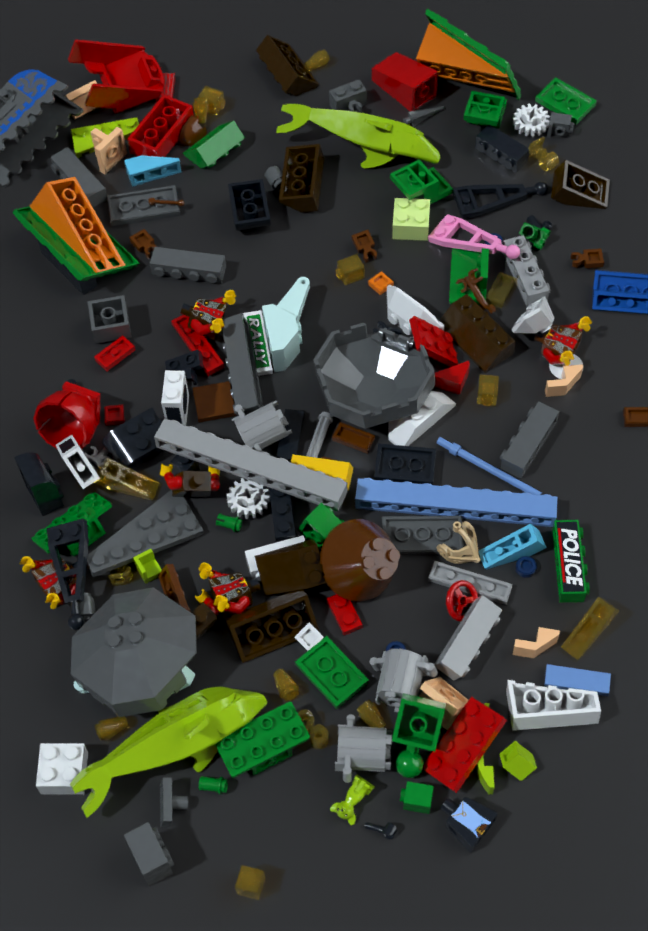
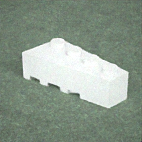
(550, 707)

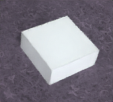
(309, 636)

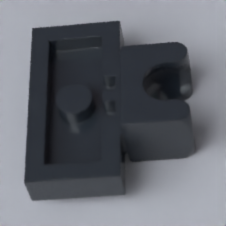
(189, 363)

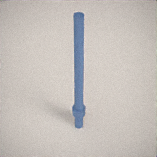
(456, 449)

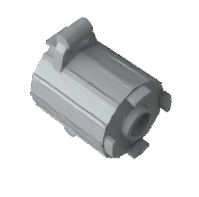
(261, 426)
(400, 674)
(362, 749)

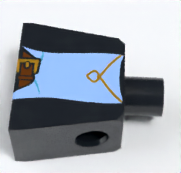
(468, 821)

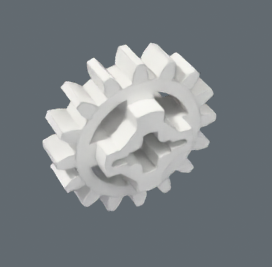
(531, 120)
(245, 497)

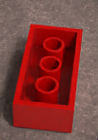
(160, 128)

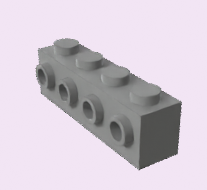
(526, 271)
(468, 637)

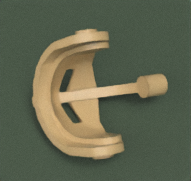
(471, 550)

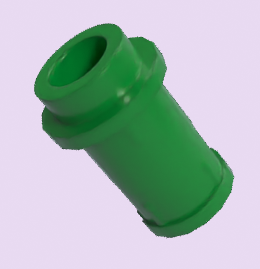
(230, 522)
(213, 784)

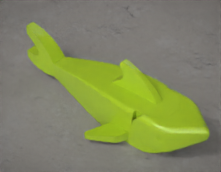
(378, 136)
(172, 735)

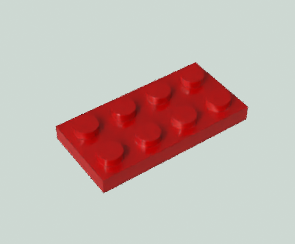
(464, 744)

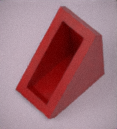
(453, 378)

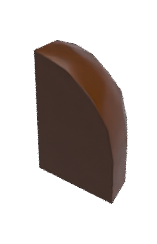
(191, 132)

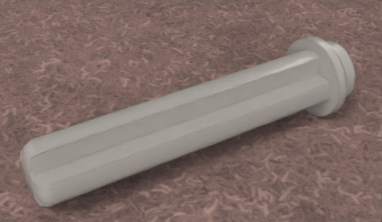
(319, 435)

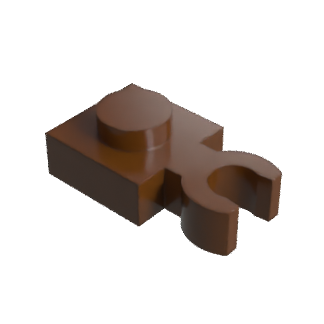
(143, 242)
(364, 243)
(591, 258)

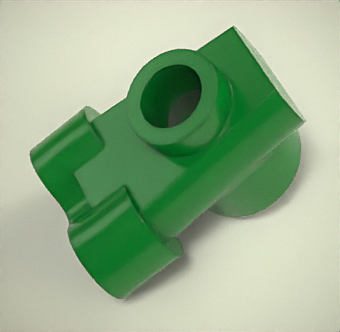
(538, 237)

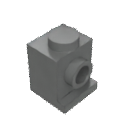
(560, 125)

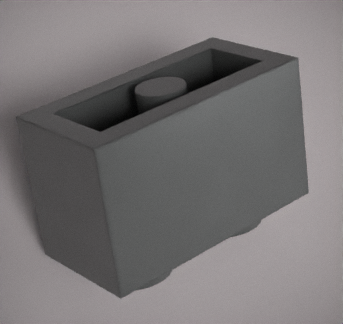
(348, 97)

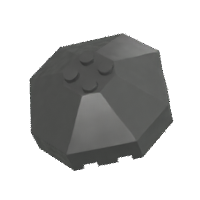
(373, 375)
(134, 651)

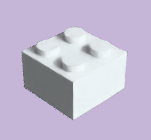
(59, 766)

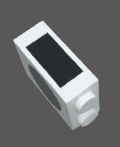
(175, 396)
(77, 461)

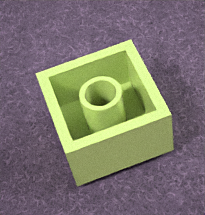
(411, 219)

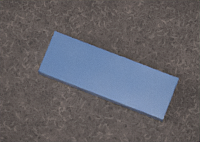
(577, 679)

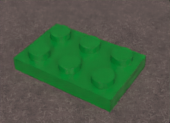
(565, 100)
(331, 672)

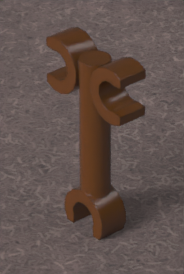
(470, 283)

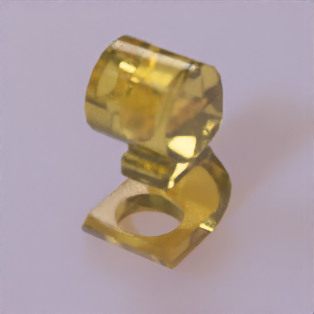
(546, 160)
(127, 576)
(318, 734)

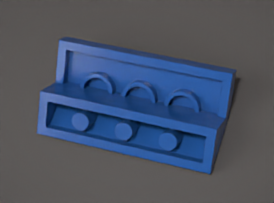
(620, 291)

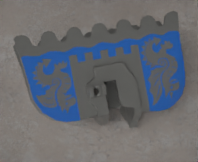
(29, 116)

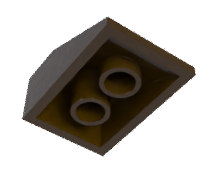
(579, 186)
(290, 568)

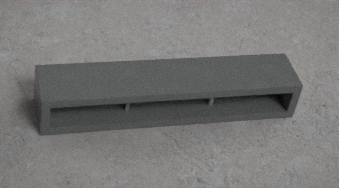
(241, 363)

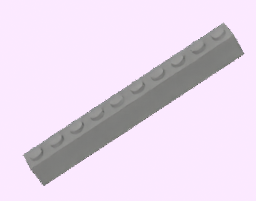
(251, 464)

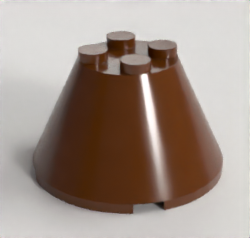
(358, 560)

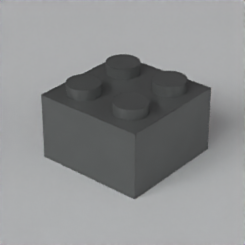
(109, 319)
(151, 858)

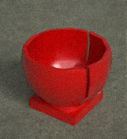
(69, 413)

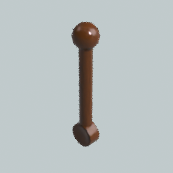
(152, 201)

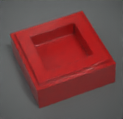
(114, 415)

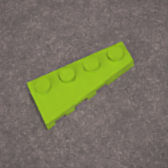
(82, 136)

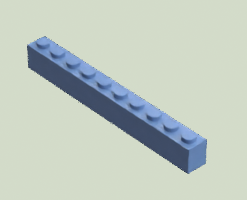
(454, 501)

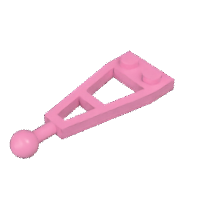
(449, 226)

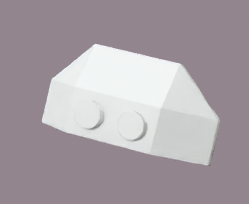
(403, 307)
(535, 319)
(409, 428)

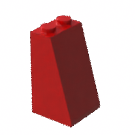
(406, 80)

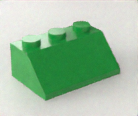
(215, 145)

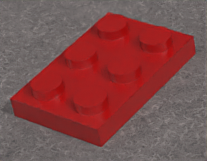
(436, 341)

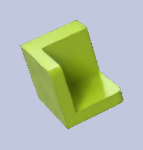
(147, 566)
(518, 760)

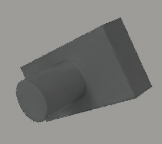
(169, 802)

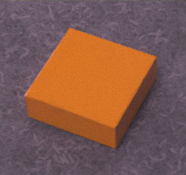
(380, 283)

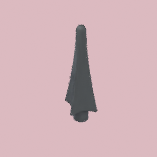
(416, 117)

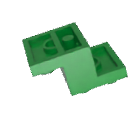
(485, 109)
(420, 182)

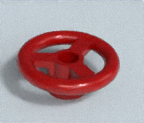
(457, 600)

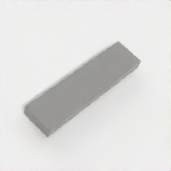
(489, 587)

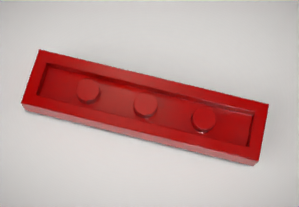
(211, 360)

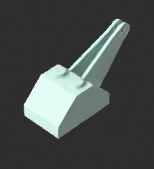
(283, 325)

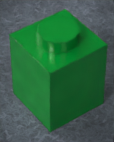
(417, 797)

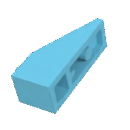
(150, 168)
(512, 547)

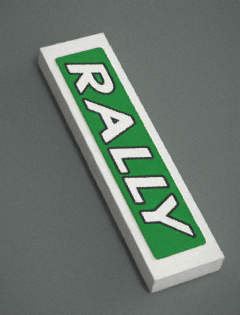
(259, 342)

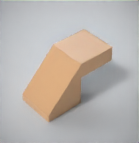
(560, 387)
(545, 639)

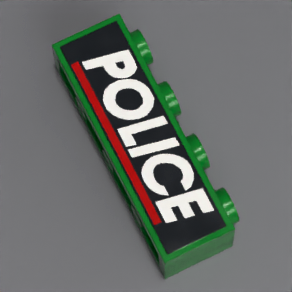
(569, 561)

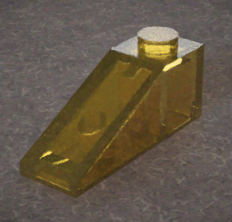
(125, 480)
(590, 628)

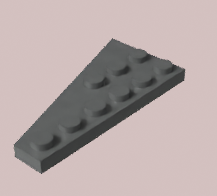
(156, 528)

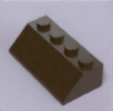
(286, 66)
(302, 177)
(477, 334)
(270, 624)

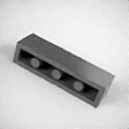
(69, 166)
(188, 265)
(529, 439)

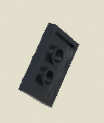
(405, 464)

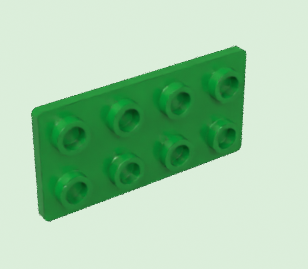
(461, 264)
(89, 509)
(263, 741)

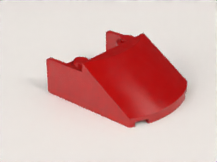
(125, 71)

